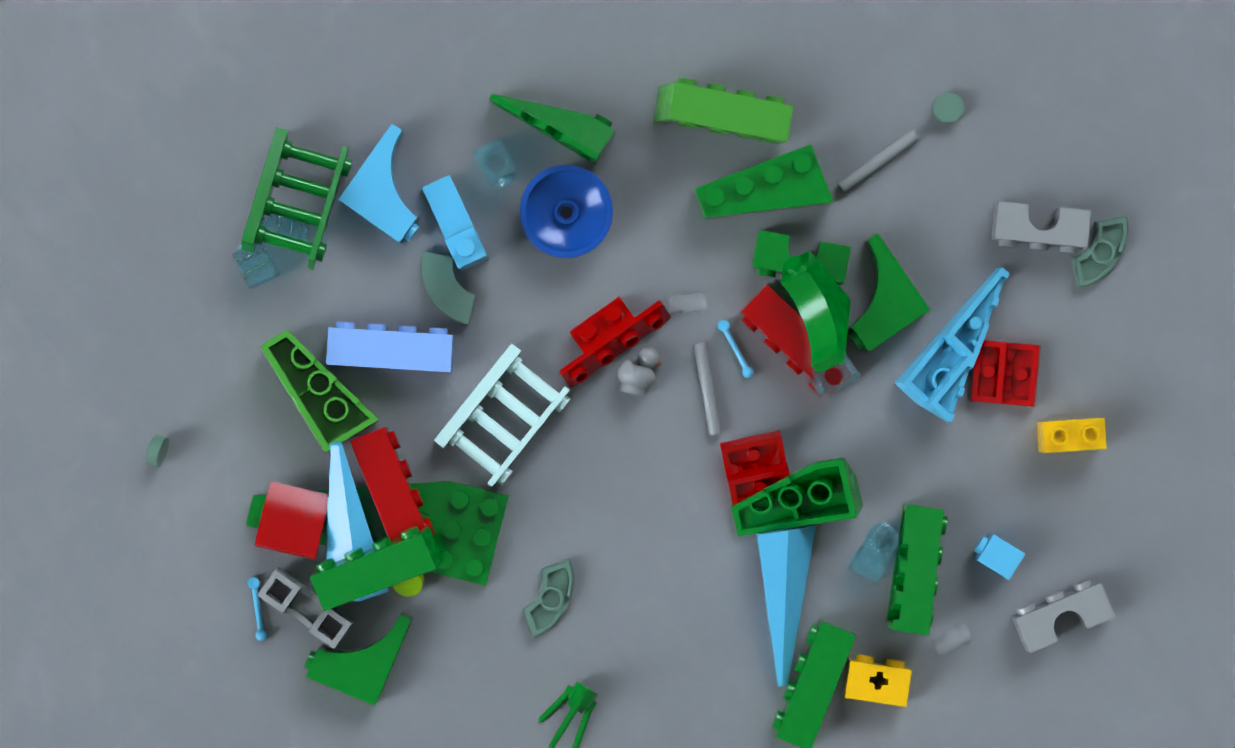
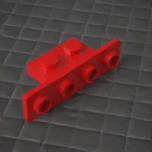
(608, 335)

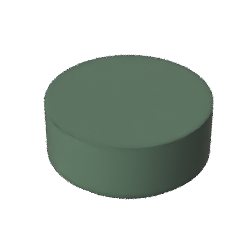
(948, 107)
(157, 450)

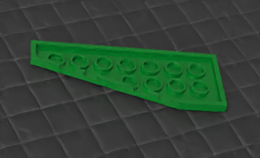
(463, 519)

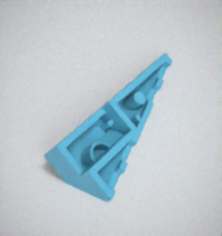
(940, 370)
(345, 516)
(784, 571)

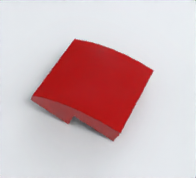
(1006, 373)
(753, 464)
(292, 520)

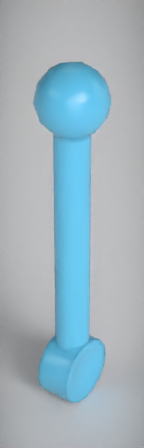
(724, 326)
(254, 583)

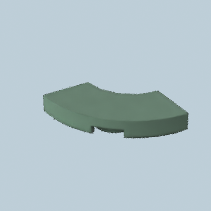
(1102, 253)
(444, 288)
(552, 599)

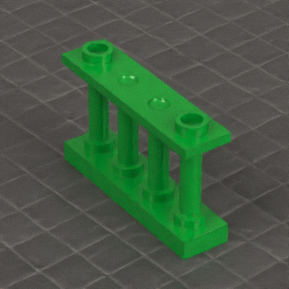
(266, 205)

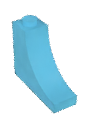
(374, 192)
(455, 223)

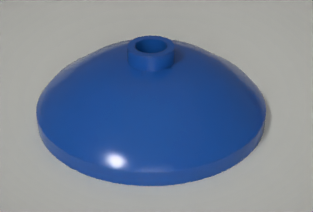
(561, 188)

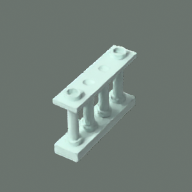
(492, 387)

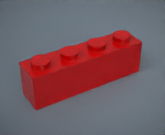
(783, 332)
(389, 482)

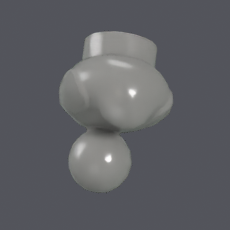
(638, 378)

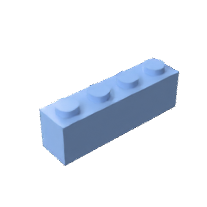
(390, 348)

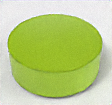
(410, 587)

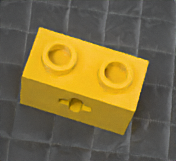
(1071, 435)
(892, 691)

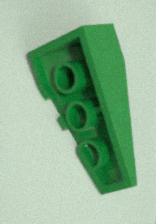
(571, 129)
(809, 496)

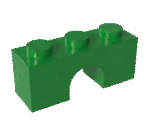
(772, 252)

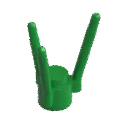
(579, 699)

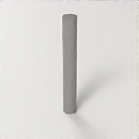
(878, 161)
(707, 388)

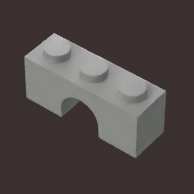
(1013, 226)
(302, 603)
(1037, 622)

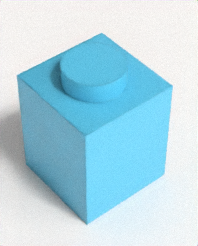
(998, 555)

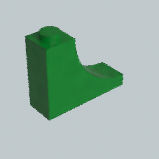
(893, 301)
(822, 308)
(362, 670)

